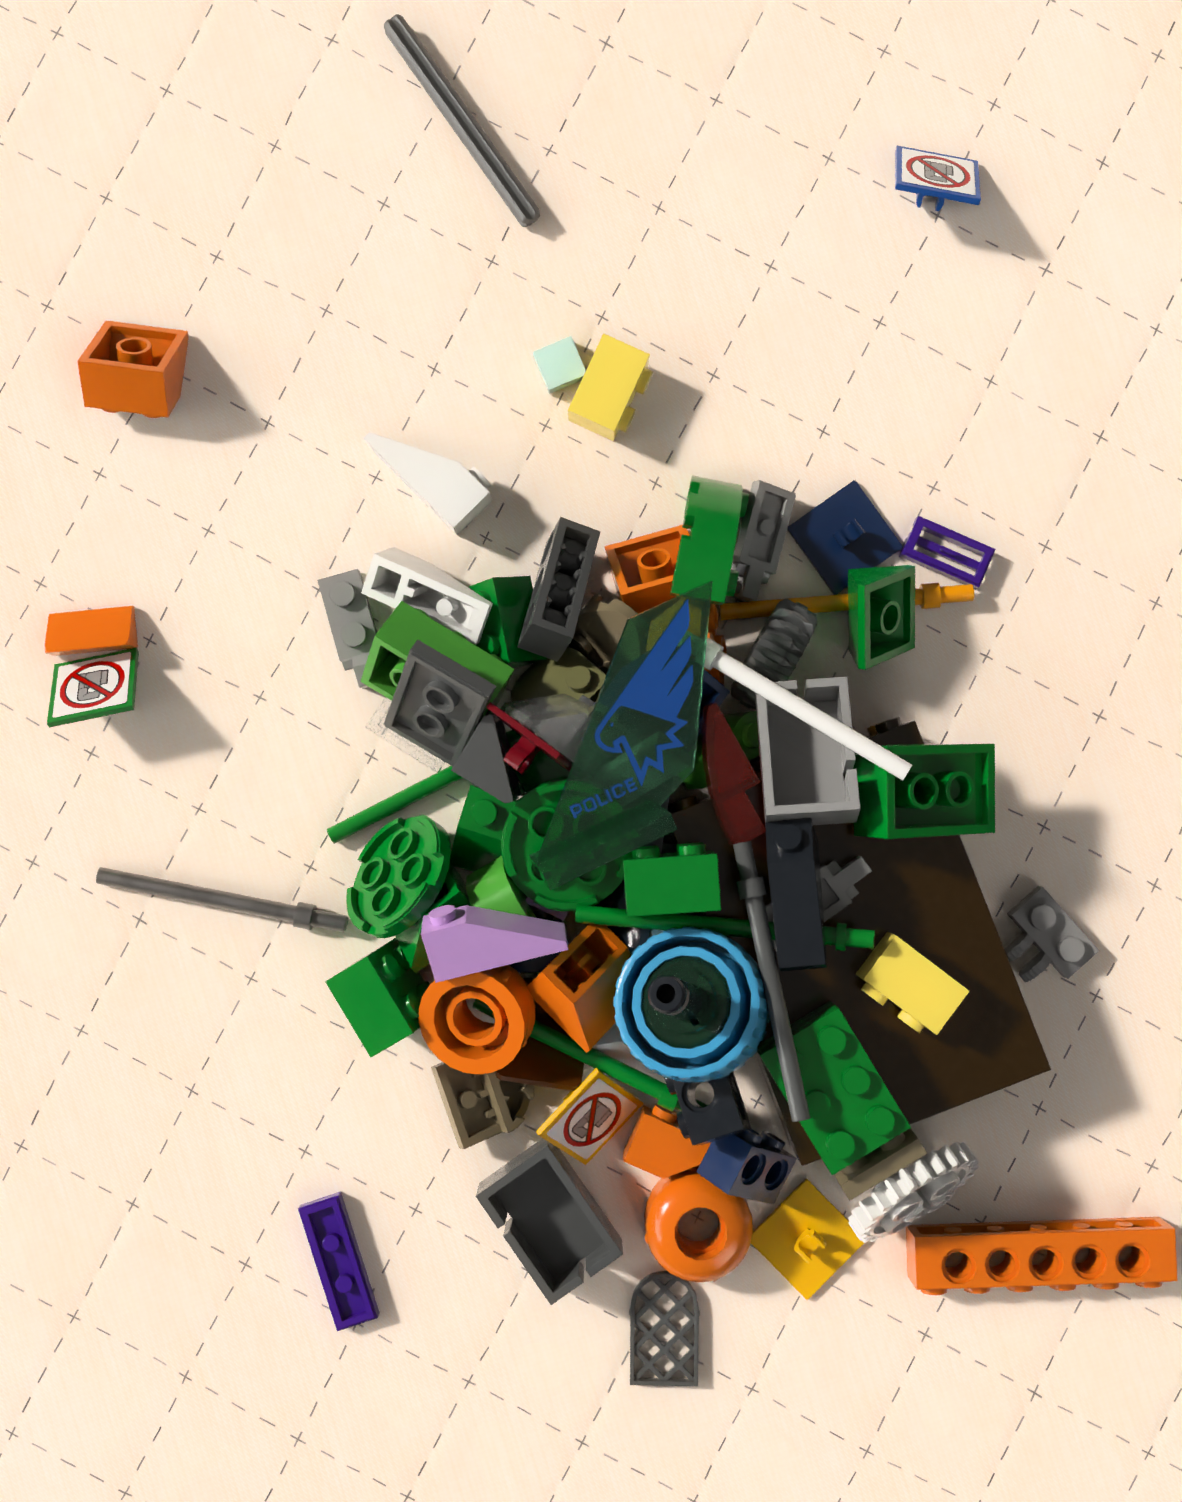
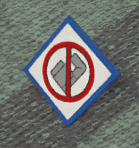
(937, 176)

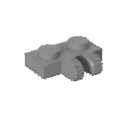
(1052, 933)

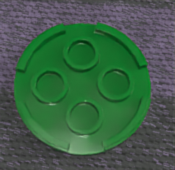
(525, 834)
(399, 876)

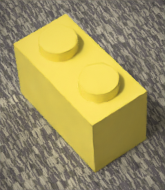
(610, 387)
(911, 983)

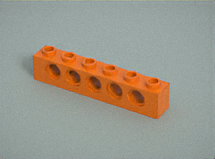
(1150, 1263)

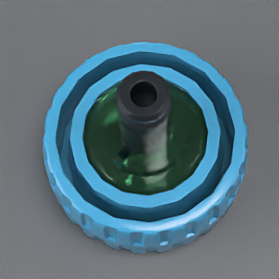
(691, 1005)

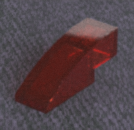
(728, 777)

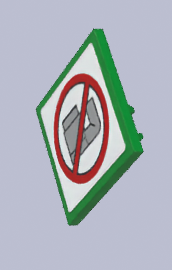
(93, 687)

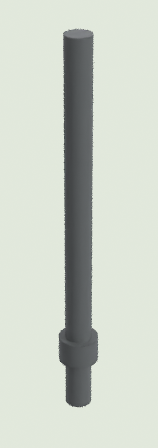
(752, 889)

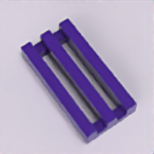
(940, 567)

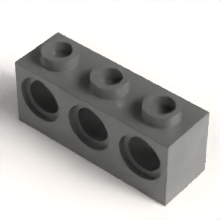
(559, 589)

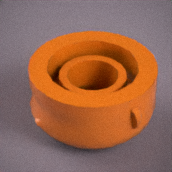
(465, 1040)
(696, 1259)

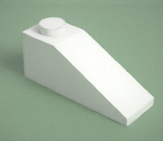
(438, 481)
(406, 578)

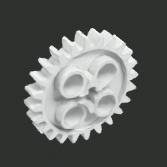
(913, 1192)

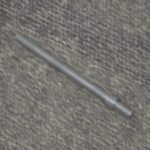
(302, 915)

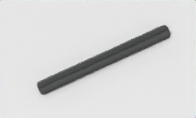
(461, 120)

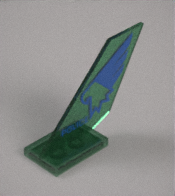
(635, 742)

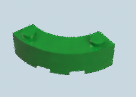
(708, 552)

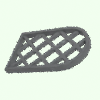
(664, 1380)

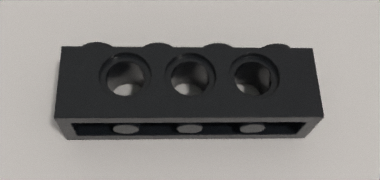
(719, 1119)

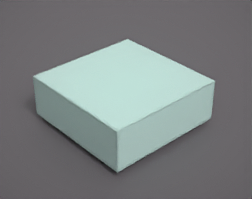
(559, 364)

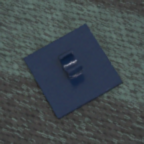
(843, 536)

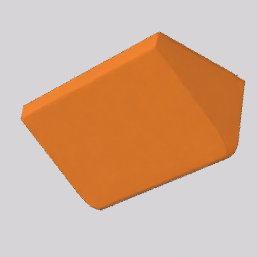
(91, 631)

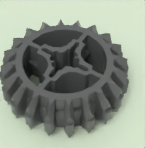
(778, 646)

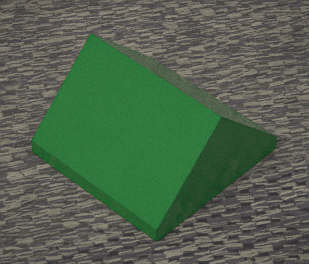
(880, 613)

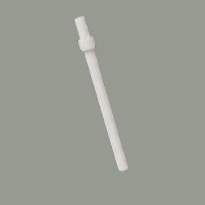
(804, 711)

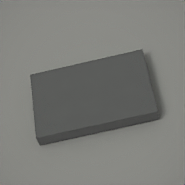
(437, 703)

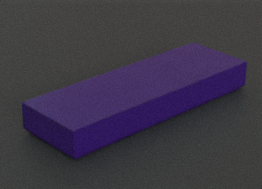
(338, 1261)

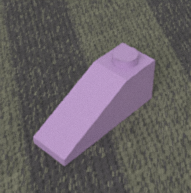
(481, 939)

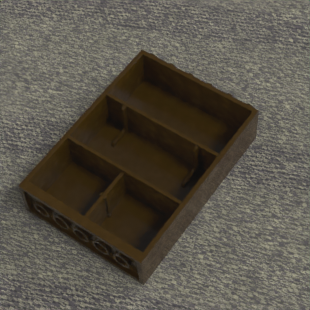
(934, 904)

